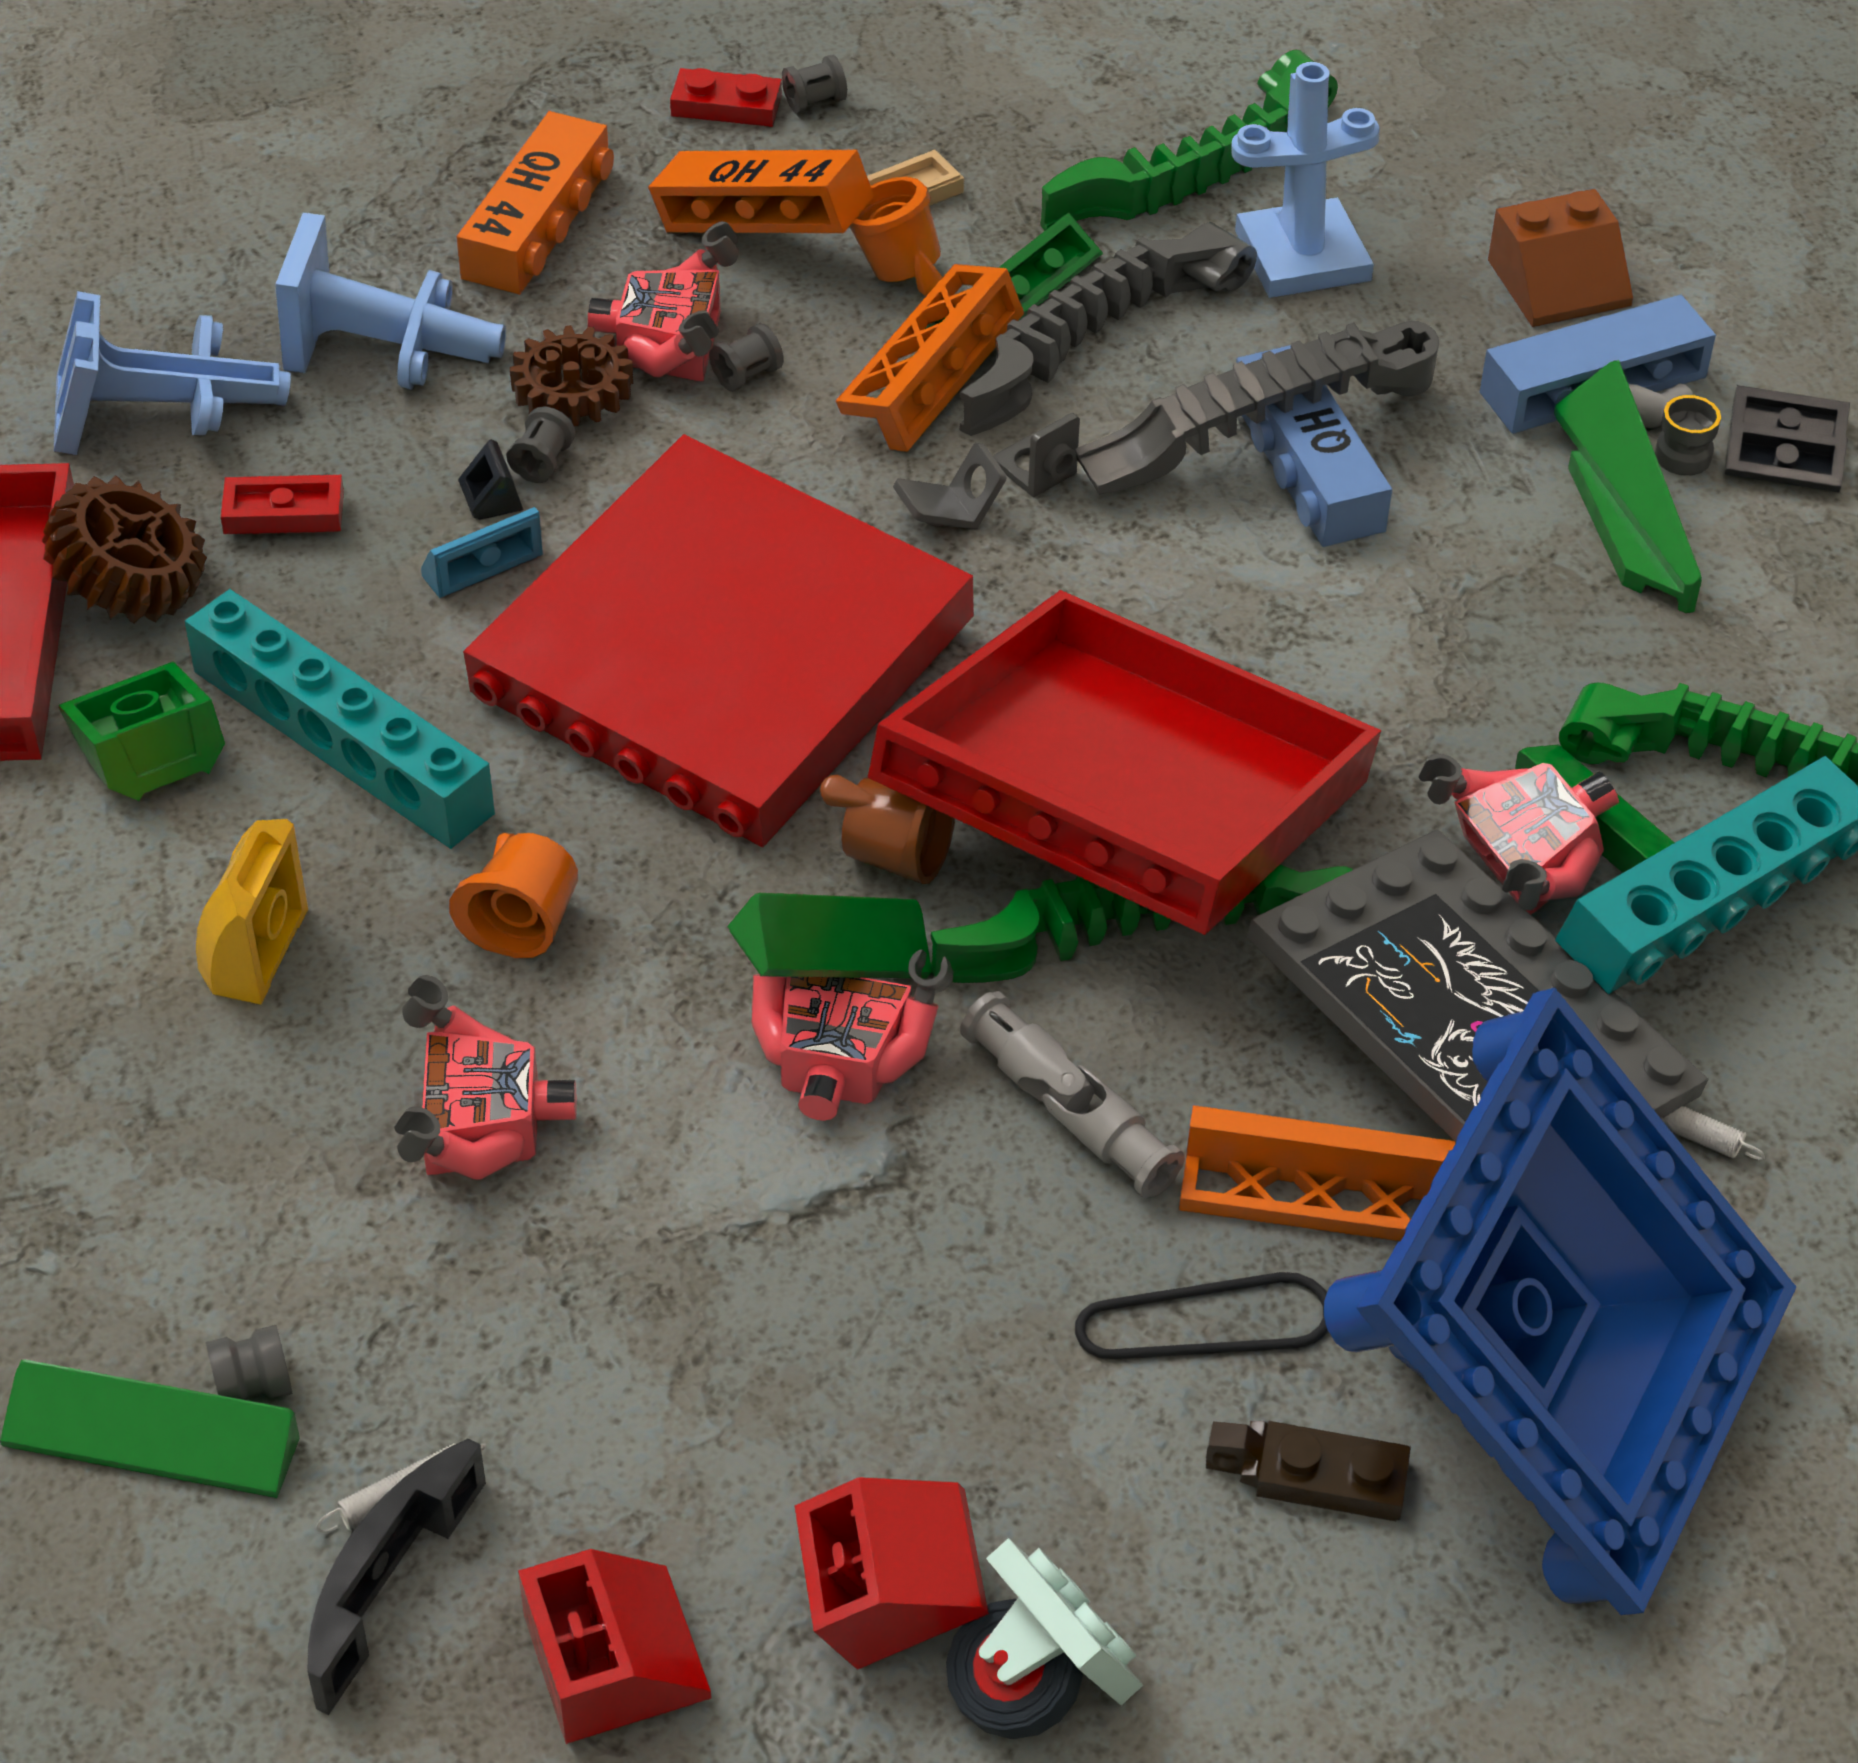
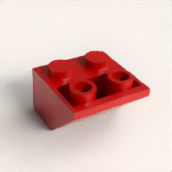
(889, 1565)
(610, 1641)

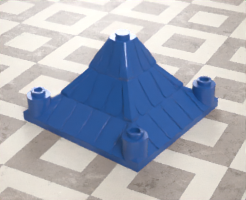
(1576, 1302)

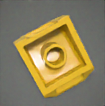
(252, 913)

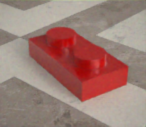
(726, 97)
(282, 504)

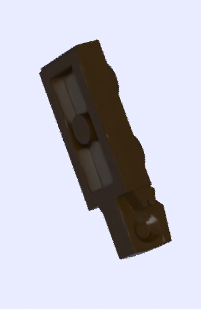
(1313, 1466)

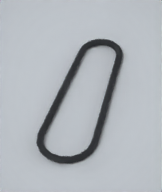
(1204, 1348)

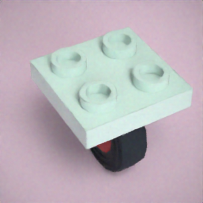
(1028, 1656)

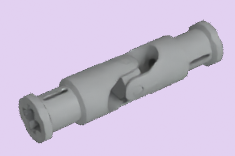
(1041, 1068)

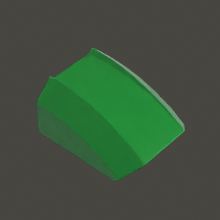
(146, 730)

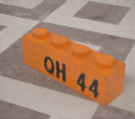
(762, 191)
(534, 202)

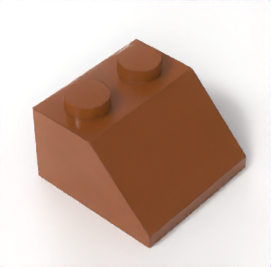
(1561, 257)

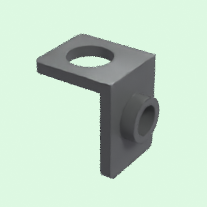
(1050, 456)
(954, 503)

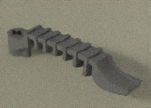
(1043, 337)
(1154, 443)

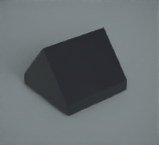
(489, 484)

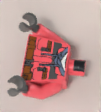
(671, 313)
(1527, 825)
(844, 1033)
(476, 1092)

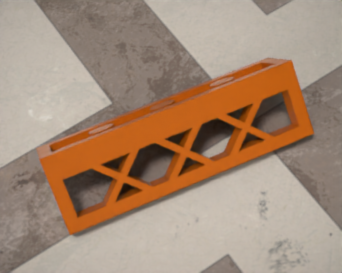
(944, 355)
(1318, 1160)

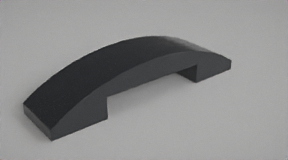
(428, 1498)

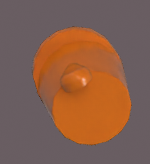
(900, 233)
(516, 897)

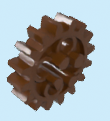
(538, 375)

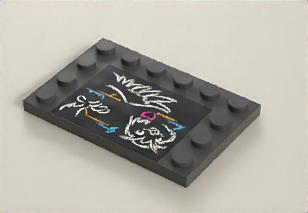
(1428, 951)

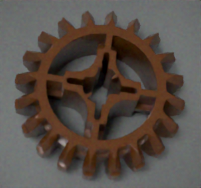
(124, 549)

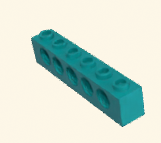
(341, 718)
(1713, 876)

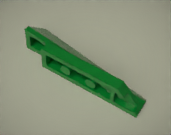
(1626, 488)

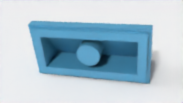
(483, 553)

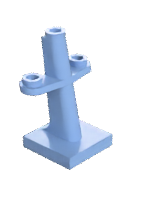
(1310, 237)
(318, 301)
(103, 372)

